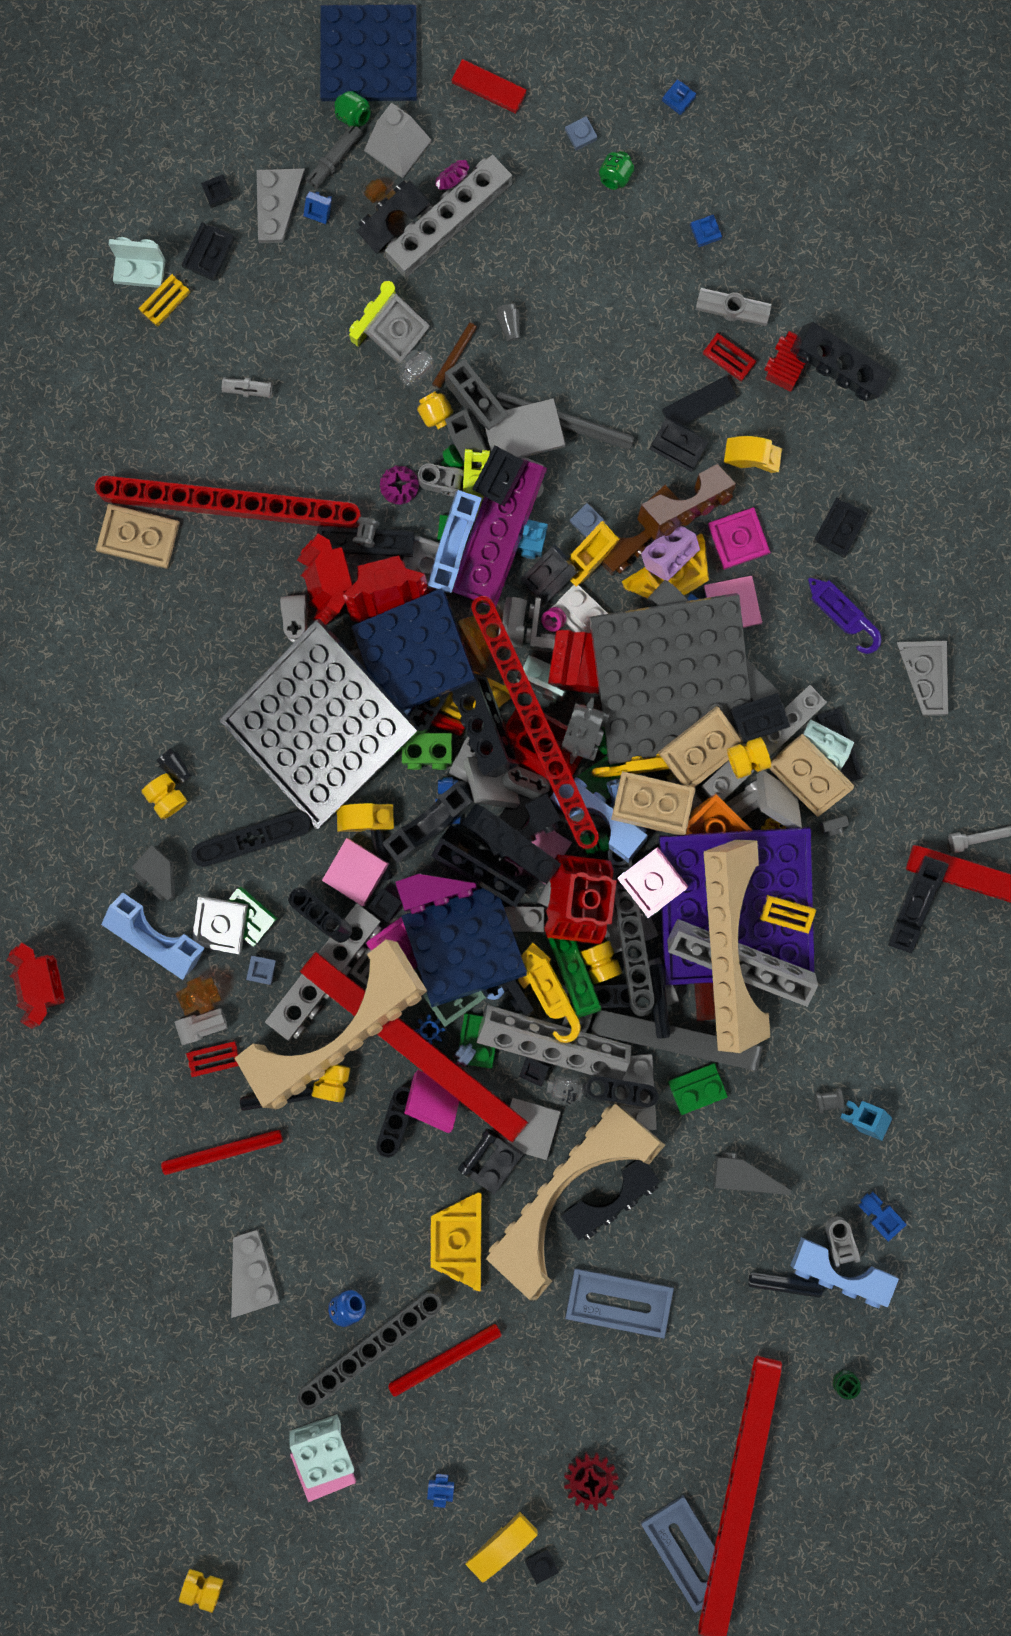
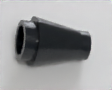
(174, 765)

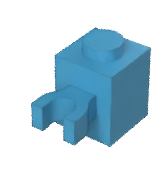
(533, 539)
(868, 1119)

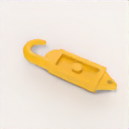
(635, 766)
(551, 994)

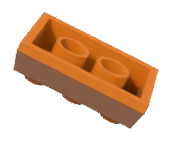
(714, 817)

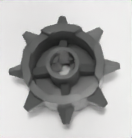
(584, 731)

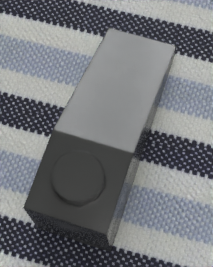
(474, 395)
(739, 1175)

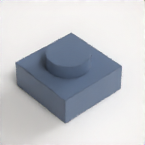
(581, 133)
(586, 520)
(261, 970)

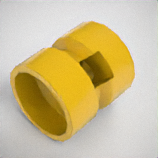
(748, 758)
(164, 796)
(601, 962)
(330, 1085)
(201, 1590)

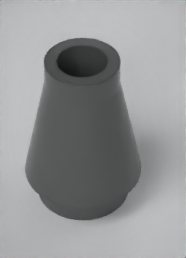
(509, 321)

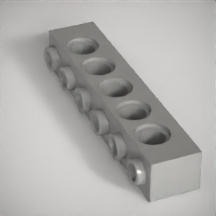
(408, 261)
(797, 712)
(756, 967)
(280, 1018)
(536, 1040)

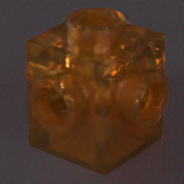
(198, 996)

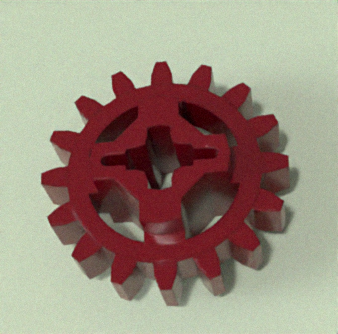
(581, 1482)

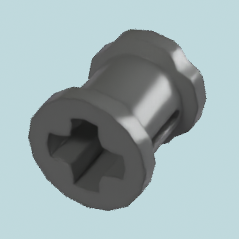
(366, 532)
(829, 1100)

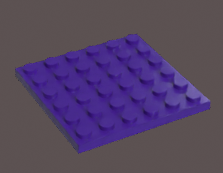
(781, 873)

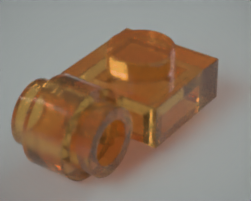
(377, 189)

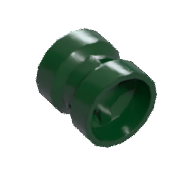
(603, 842)
(846, 1379)

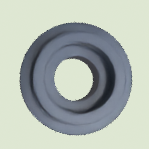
(464, 1054)

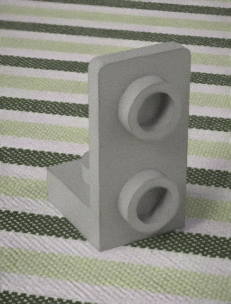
(542, 643)

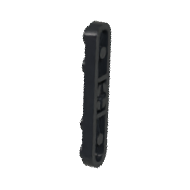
(227, 846)

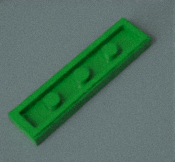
(575, 976)

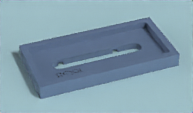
(650, 1323)
(658, 1531)

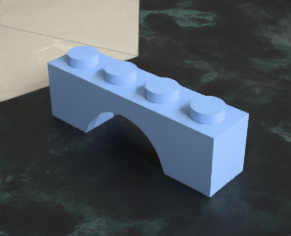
(453, 541)
(624, 839)
(127, 921)
(873, 1284)

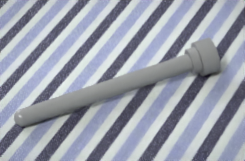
(959, 841)

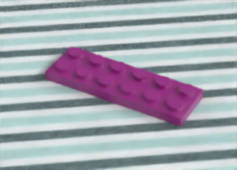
(497, 538)

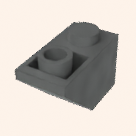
(466, 434)
(158, 872)

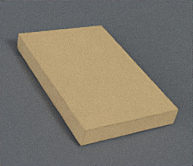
(137, 536)
(701, 748)
(810, 775)
(653, 803)

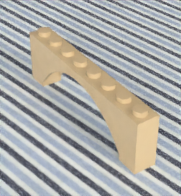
(727, 874)
(389, 991)
(521, 1250)

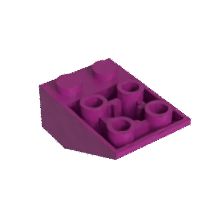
(423, 890)

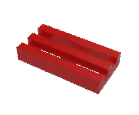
(723, 364)
(192, 1064)

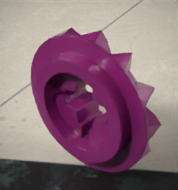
(452, 175)
(392, 493)

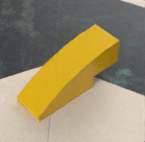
(592, 552)
(502, 1547)

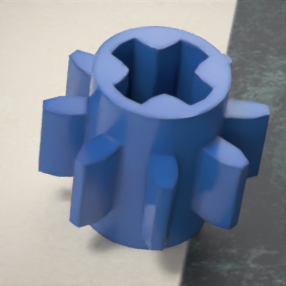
(434, 1025)
(440, 1490)

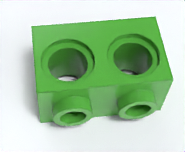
(427, 743)

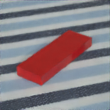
(489, 86)

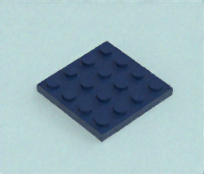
(369, 52)
(415, 650)
(464, 947)

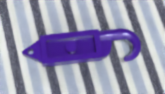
(843, 612)

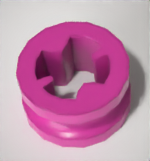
(556, 625)

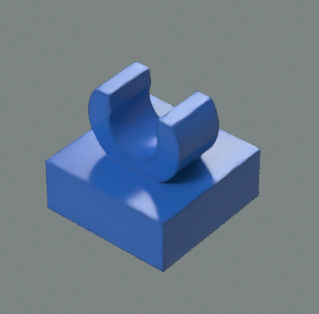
(679, 97)
(317, 207)
(706, 230)

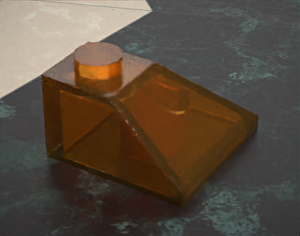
(475, 640)

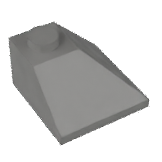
(397, 141)

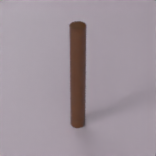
(455, 354)

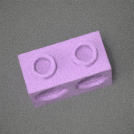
(670, 553)

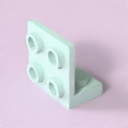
(137, 262)
(538, 676)
(829, 743)
(320, 1451)

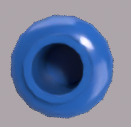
(347, 1308)

